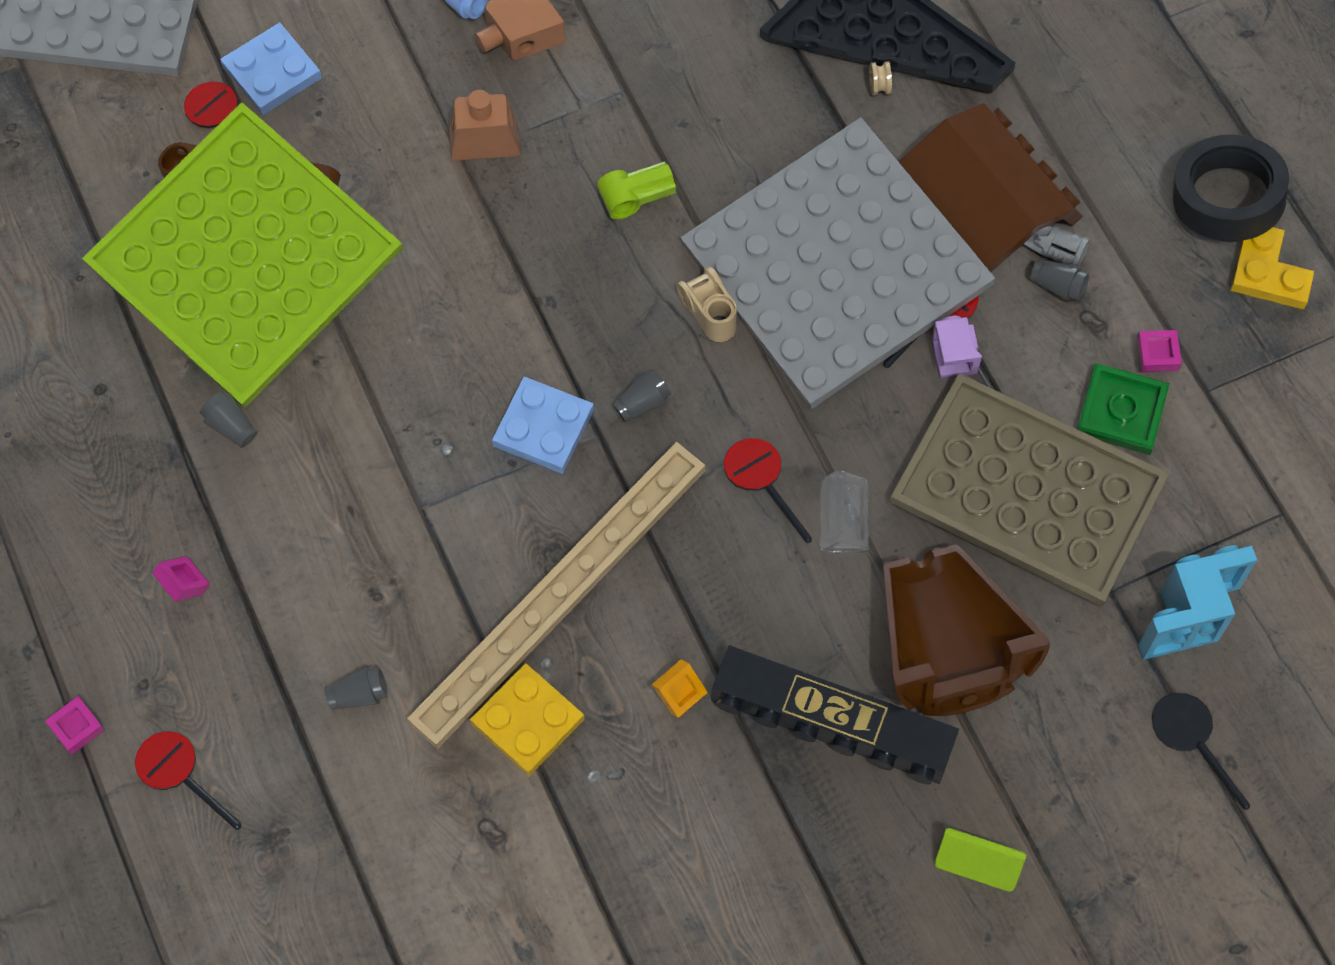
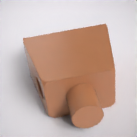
(520, 27)
(483, 127)

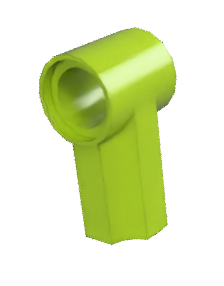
(627, 192)

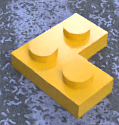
(1265, 278)

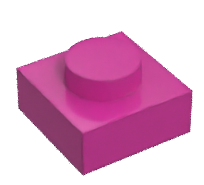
(1159, 351)
(181, 578)
(74, 725)

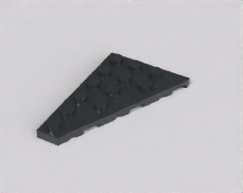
(908, 33)

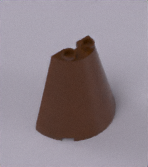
(955, 634)

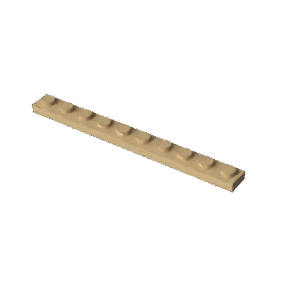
(555, 596)

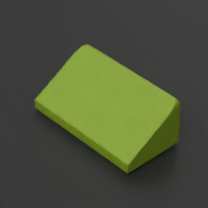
(980, 860)

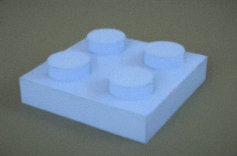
(271, 68)
(543, 425)

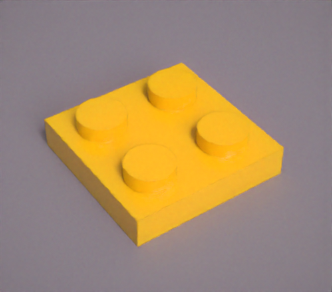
(527, 719)

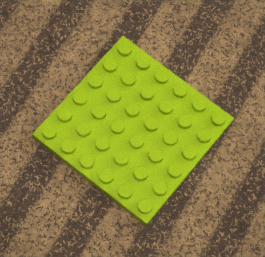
(243, 254)

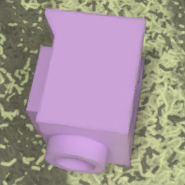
(955, 347)

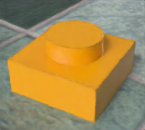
(679, 688)

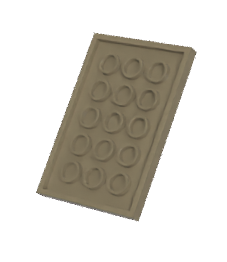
(1029, 489)

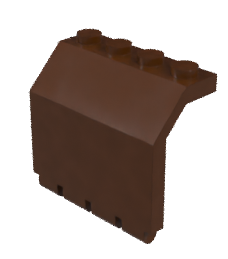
(988, 183)

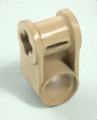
(706, 299)

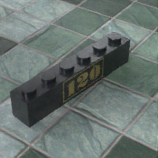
(833, 715)

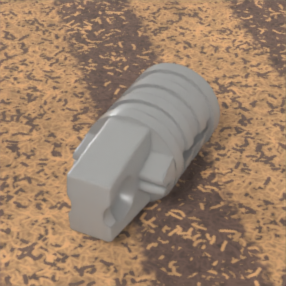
(1059, 244)

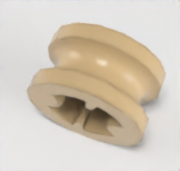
(880, 78)

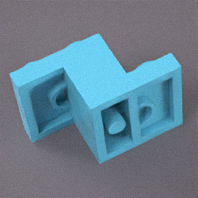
(1197, 601)

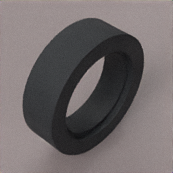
(1230, 152)

